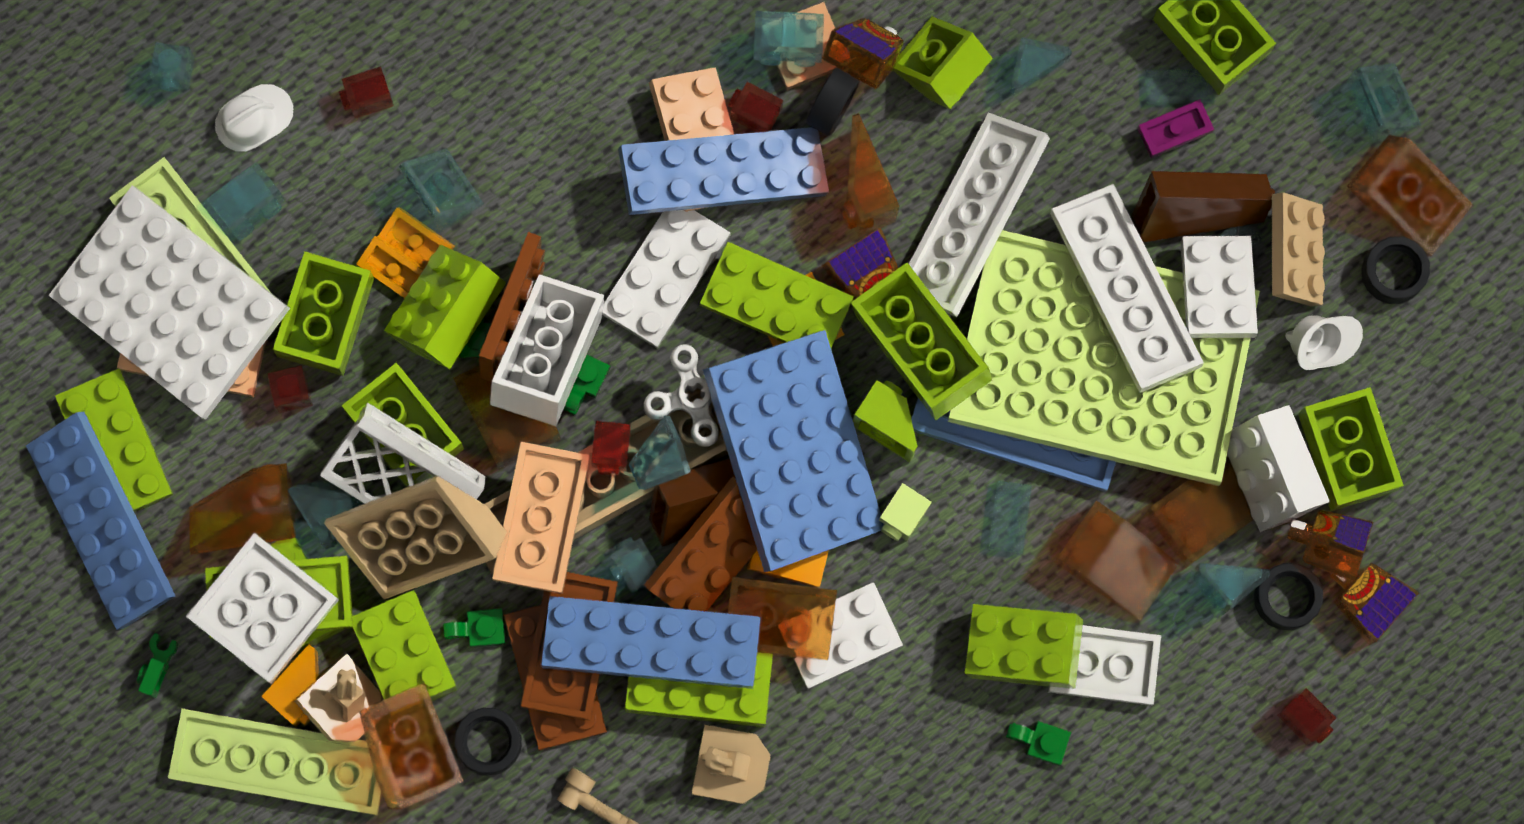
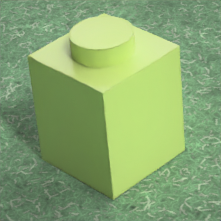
(904, 513)

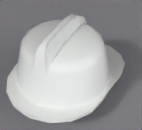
(254, 117)
(1325, 341)

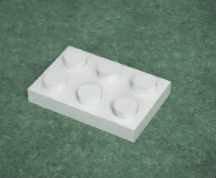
(1219, 286)
(859, 635)
(1116, 666)

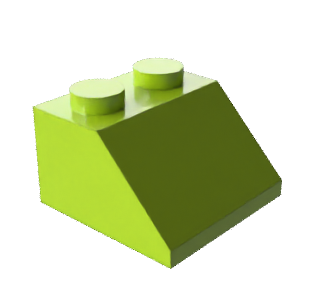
(942, 61)
(887, 419)

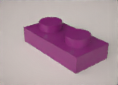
(1175, 128)

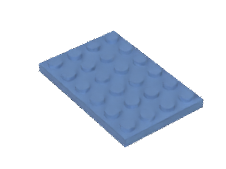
(794, 450)

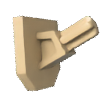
(336, 700)
(730, 765)

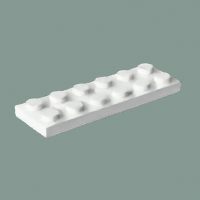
(976, 209)
(1126, 288)

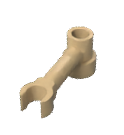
(577, 792)

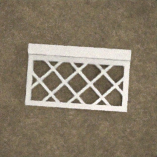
(405, 443)

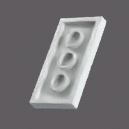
(664, 274)

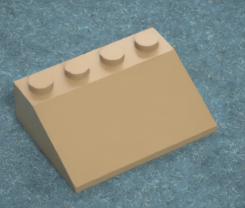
(418, 535)

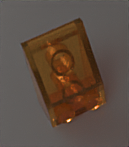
(1410, 193)
(869, 195)
(499, 427)
(245, 506)
(1201, 515)
(1116, 561)
(793, 617)
(408, 748)

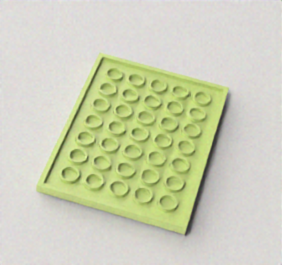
(1066, 382)

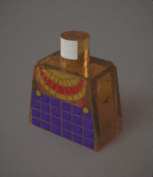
(864, 50)
(862, 264)
(1333, 542)
(1373, 601)

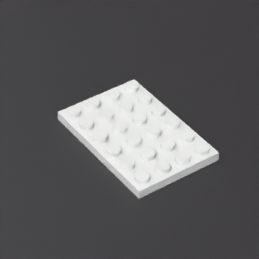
(169, 302)

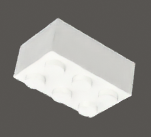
(1275, 469)

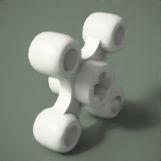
(680, 399)

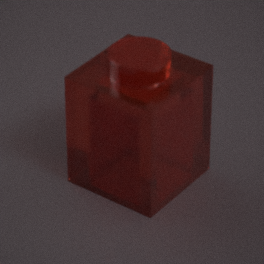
(365, 93)
(755, 108)
(290, 389)
(611, 447)
(1307, 717)

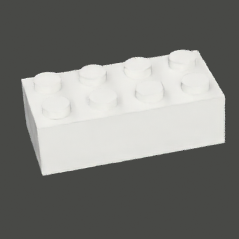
(547, 350)

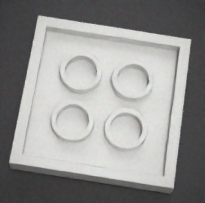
(262, 608)

